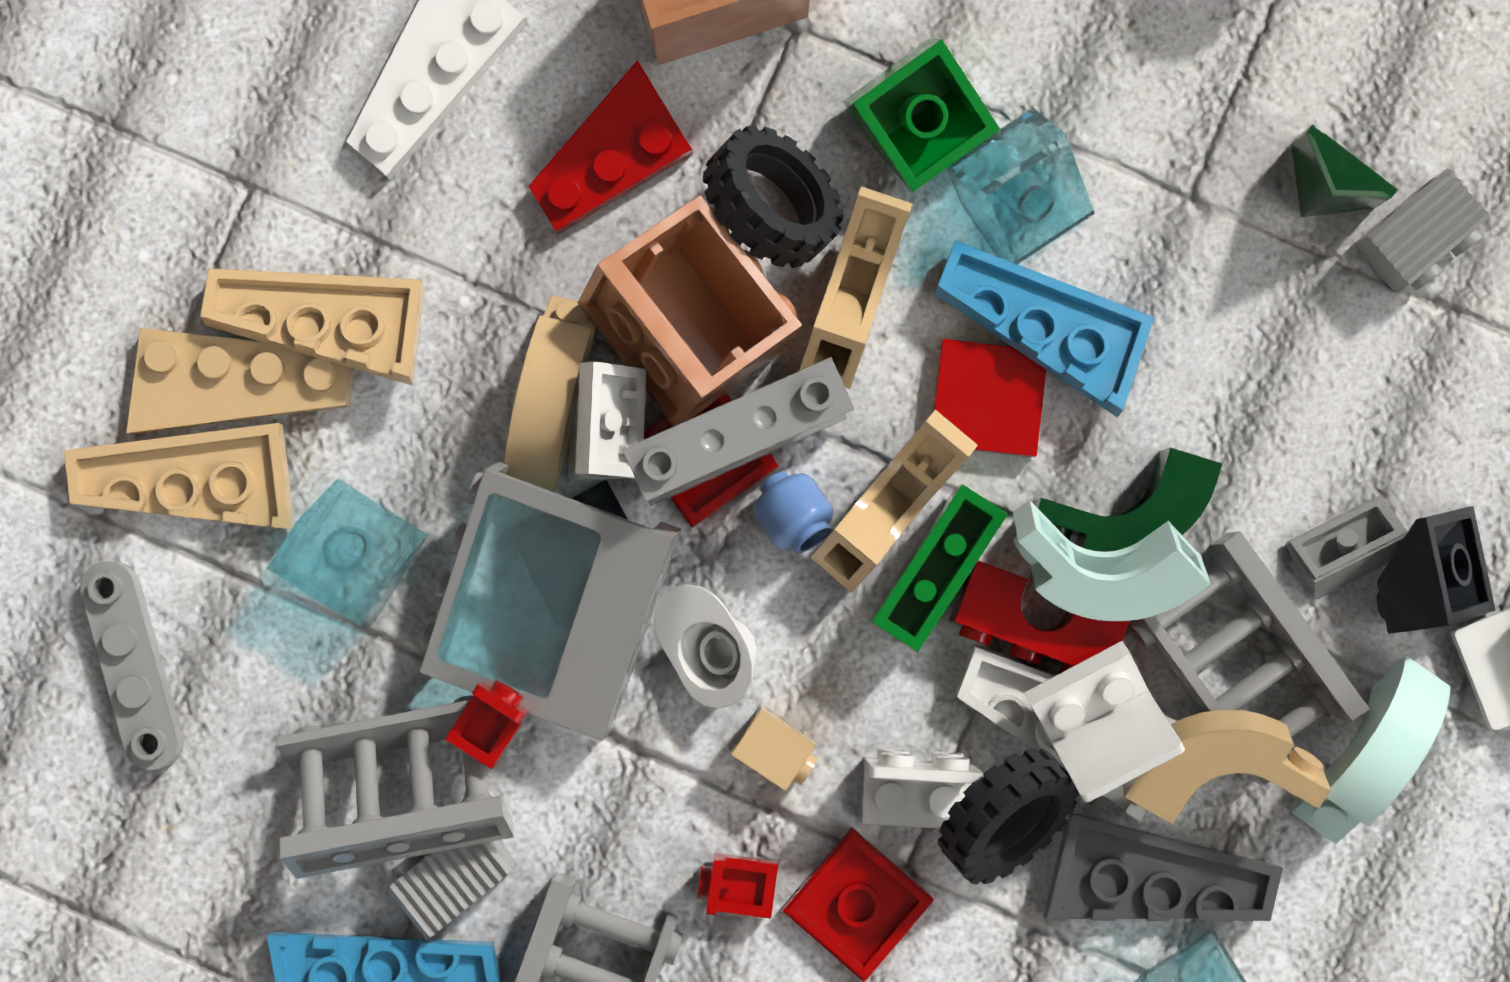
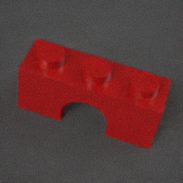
(992, 608)

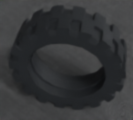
(751, 218)
(1008, 816)

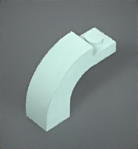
(1109, 585)
(1384, 753)

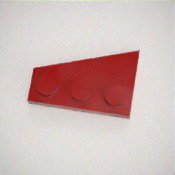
(611, 153)

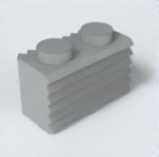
(1422, 231)
(447, 882)

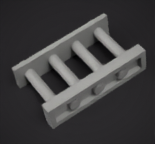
(739, 432)
(1266, 608)
(370, 836)
(565, 908)

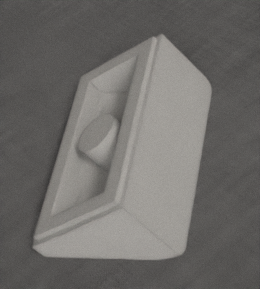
(1347, 546)

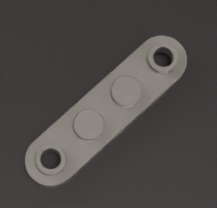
(132, 665)

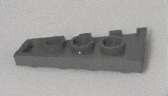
(1136, 874)

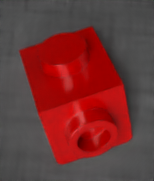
(488, 722)
(738, 885)

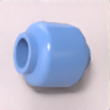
(793, 511)

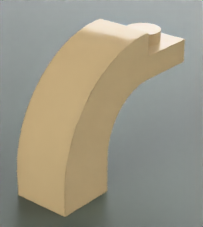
(857, 282)
(548, 394)
(893, 501)
(1223, 745)

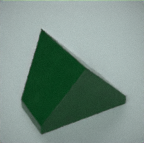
(1333, 178)

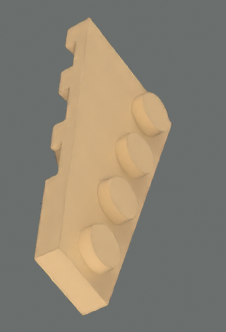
(335, 318)
(215, 379)
(203, 475)

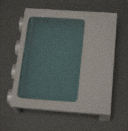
(547, 601)

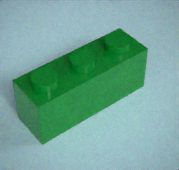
(938, 567)

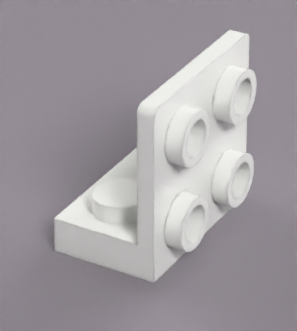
(606, 421)
(1486, 660)
(1104, 722)
(914, 791)

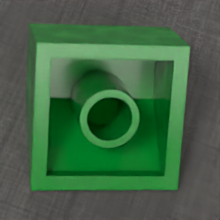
(922, 114)

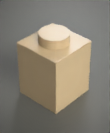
(775, 750)

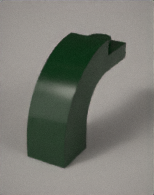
(1176, 494)

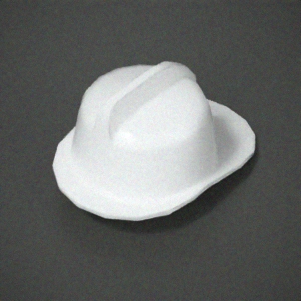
(705, 645)

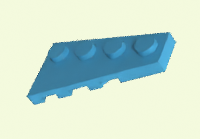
(1055, 324)
(379, 959)

